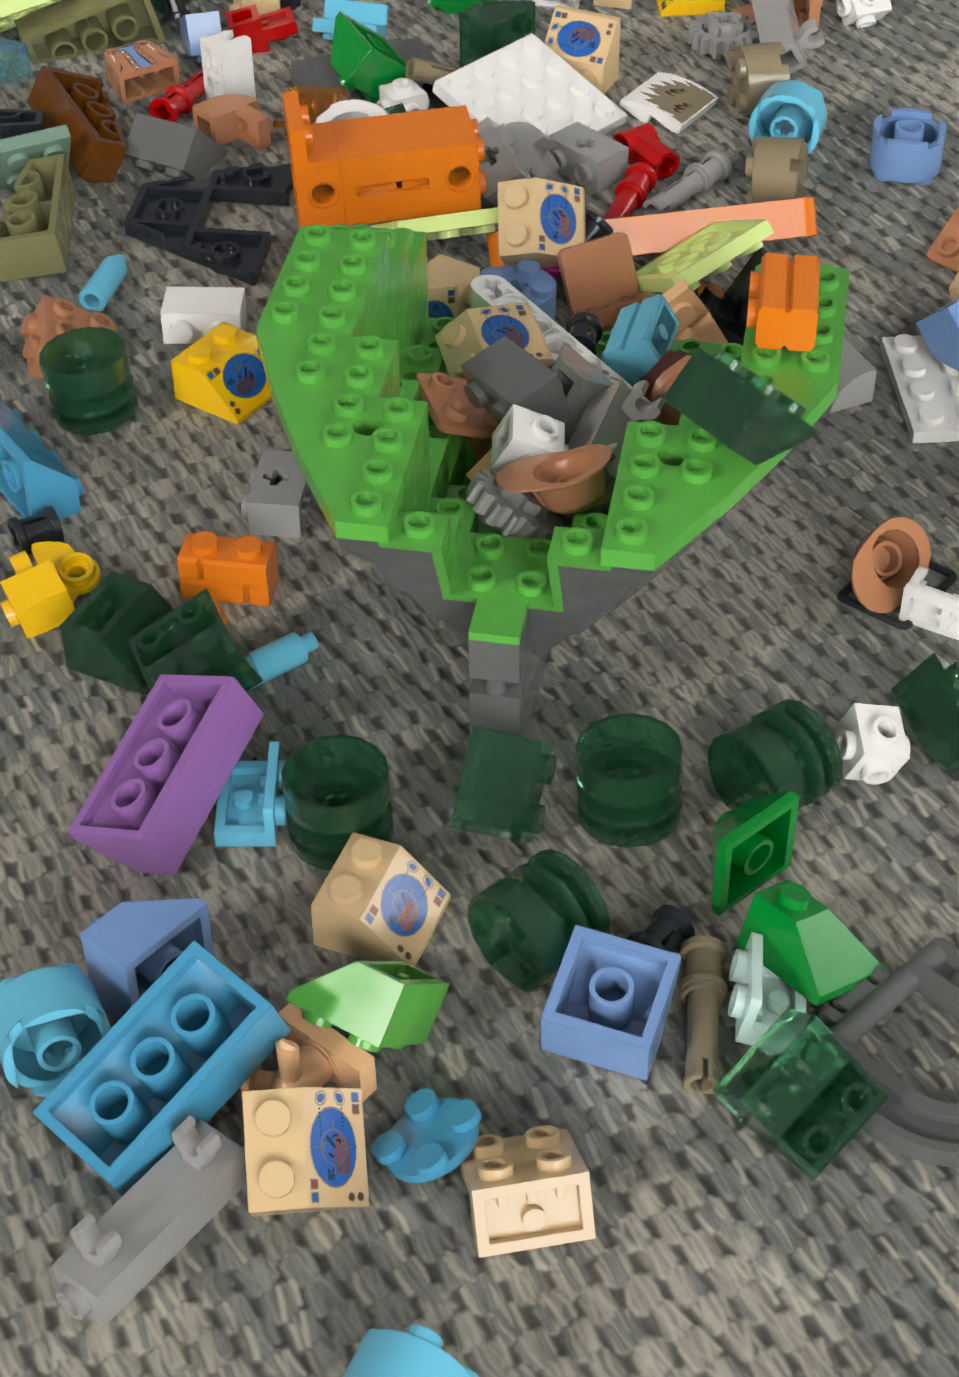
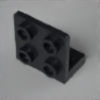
(731, 307)

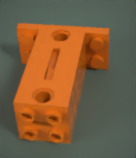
(384, 165)

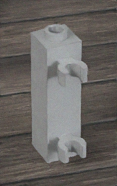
(778, 22)
(606, 422)
(148, 1223)

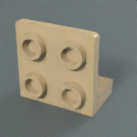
(528, 1191)

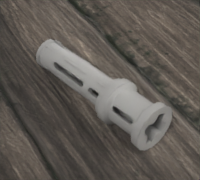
(696, 179)

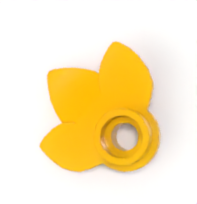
(69, 566)

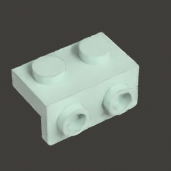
(758, 993)

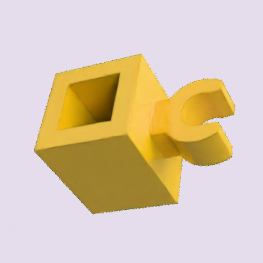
(35, 596)

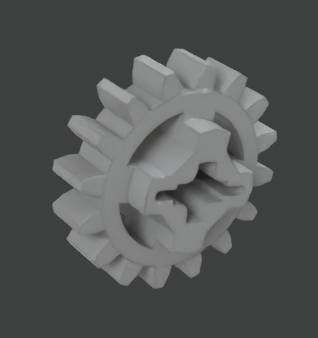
(721, 33)
(510, 511)

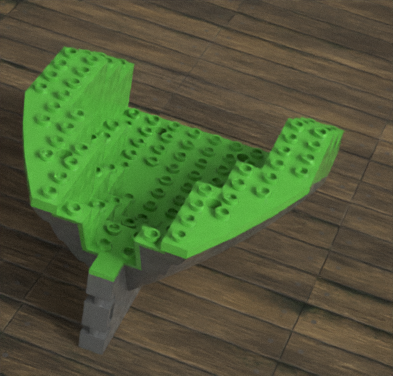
(342, 368)

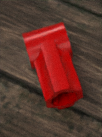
(646, 148)

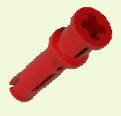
(178, 99)
(632, 191)

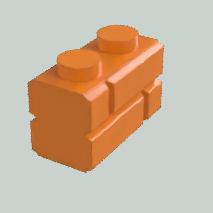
(785, 302)
(229, 568)

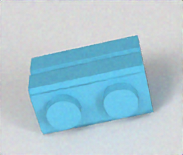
(640, 338)

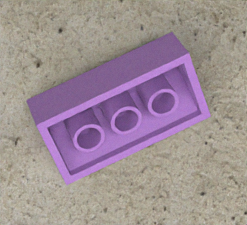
(168, 772)

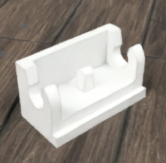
(227, 65)
(929, 606)

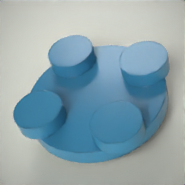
(429, 1137)

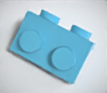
(368, 14)
(252, 803)

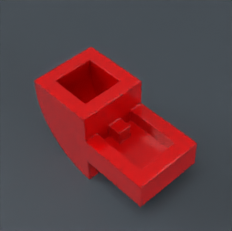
(261, 28)

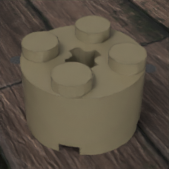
(753, 72)
(776, 169)

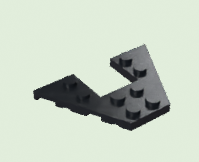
(175, 212)

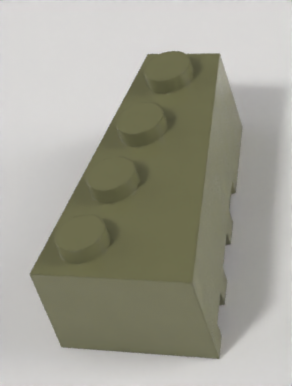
(87, 26)
(37, 220)

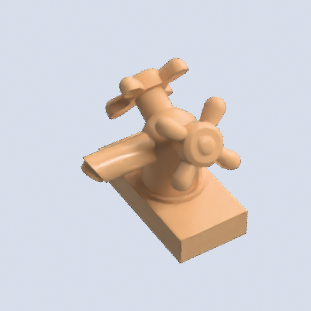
(313, 1057)

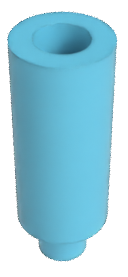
(104, 282)
(283, 655)

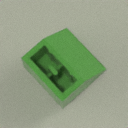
(374, 1002)

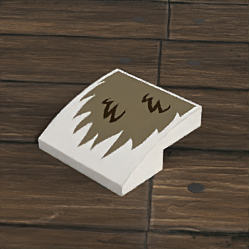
(669, 100)

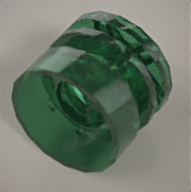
(89, 380)
(775, 754)
(629, 780)
(335, 790)
(530, 917)

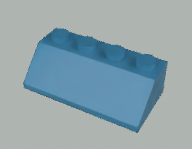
(31, 473)
(164, 1059)

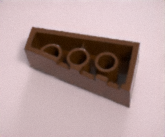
(81, 104)

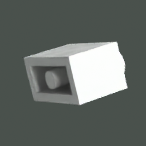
(195, 311)

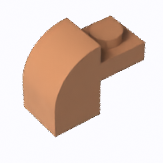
(233, 117)

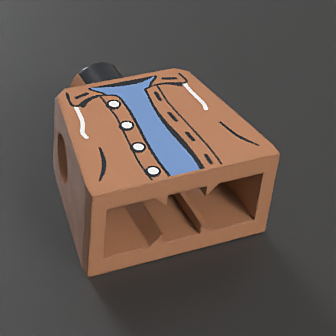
(140, 70)

